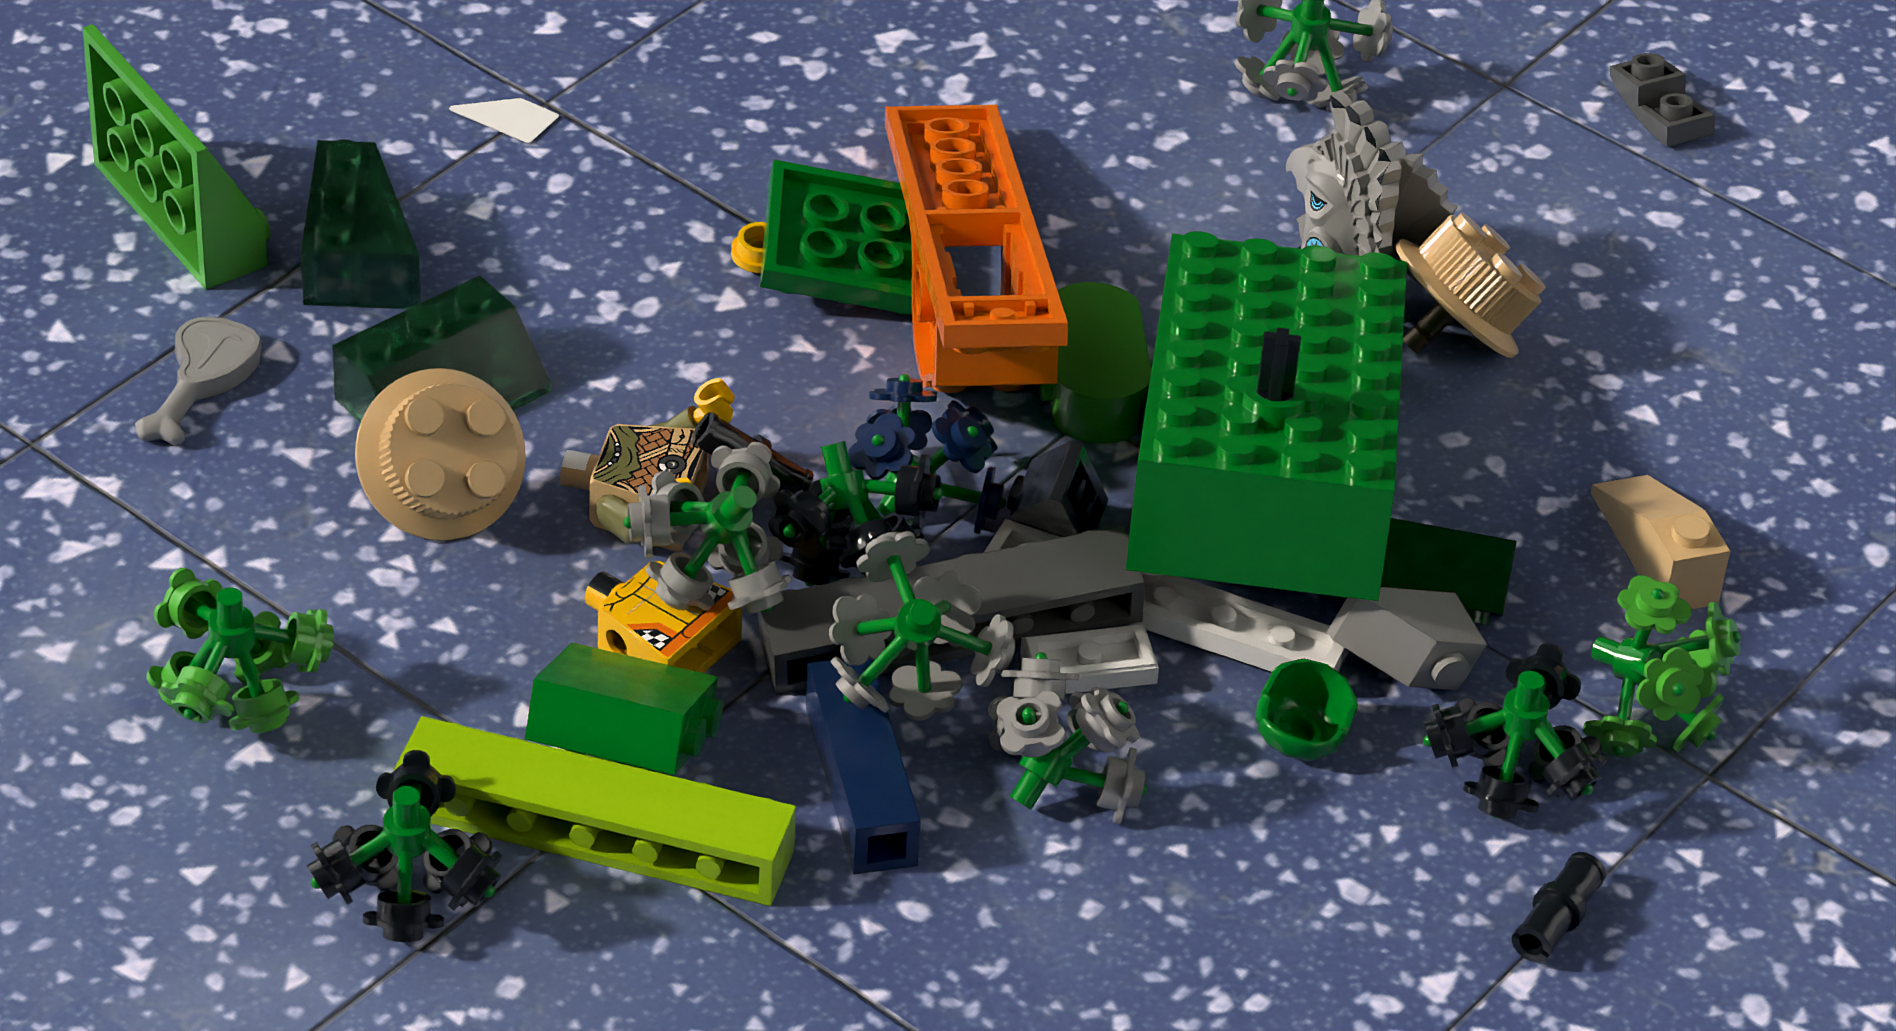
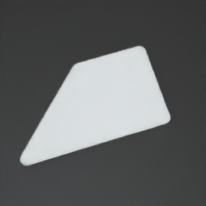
(510, 116)

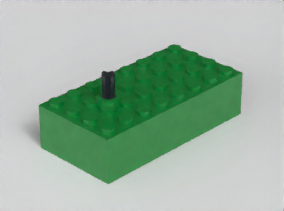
(1271, 418)

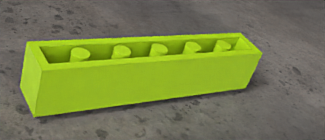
(609, 812)

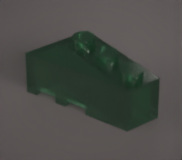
(356, 234)

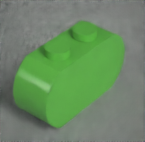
(1102, 367)

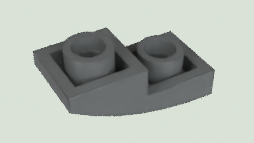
(1658, 99)

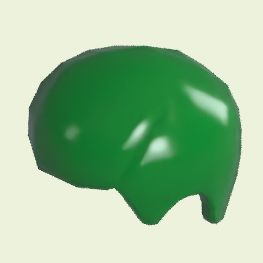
(1305, 709)

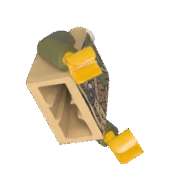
(637, 453)

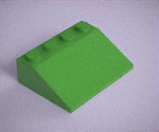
(169, 172)

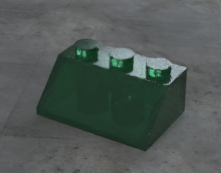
(458, 330)

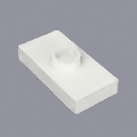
(1100, 656)

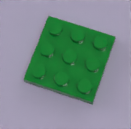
(837, 238)

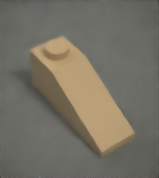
(1666, 536)

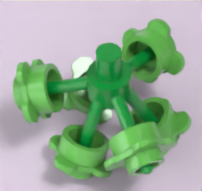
(255, 644)

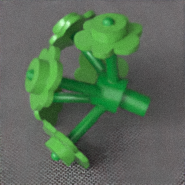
(1667, 674)

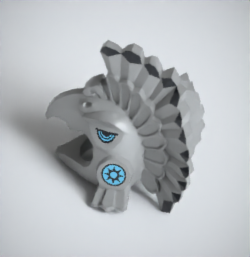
(1364, 188)

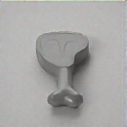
(212, 360)

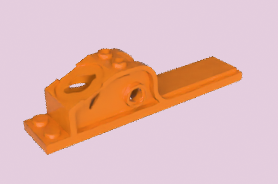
(969, 192)

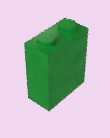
(623, 708)

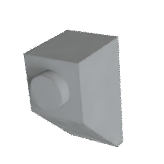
(1411, 636)

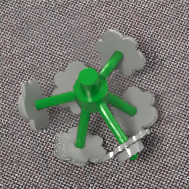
(1312, 49)
(931, 613)

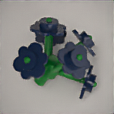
(890, 434)

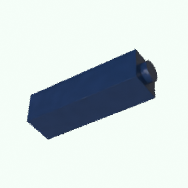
(863, 774)

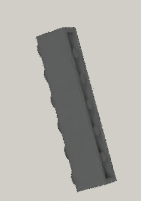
(1036, 586)

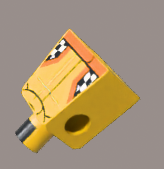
(645, 627)

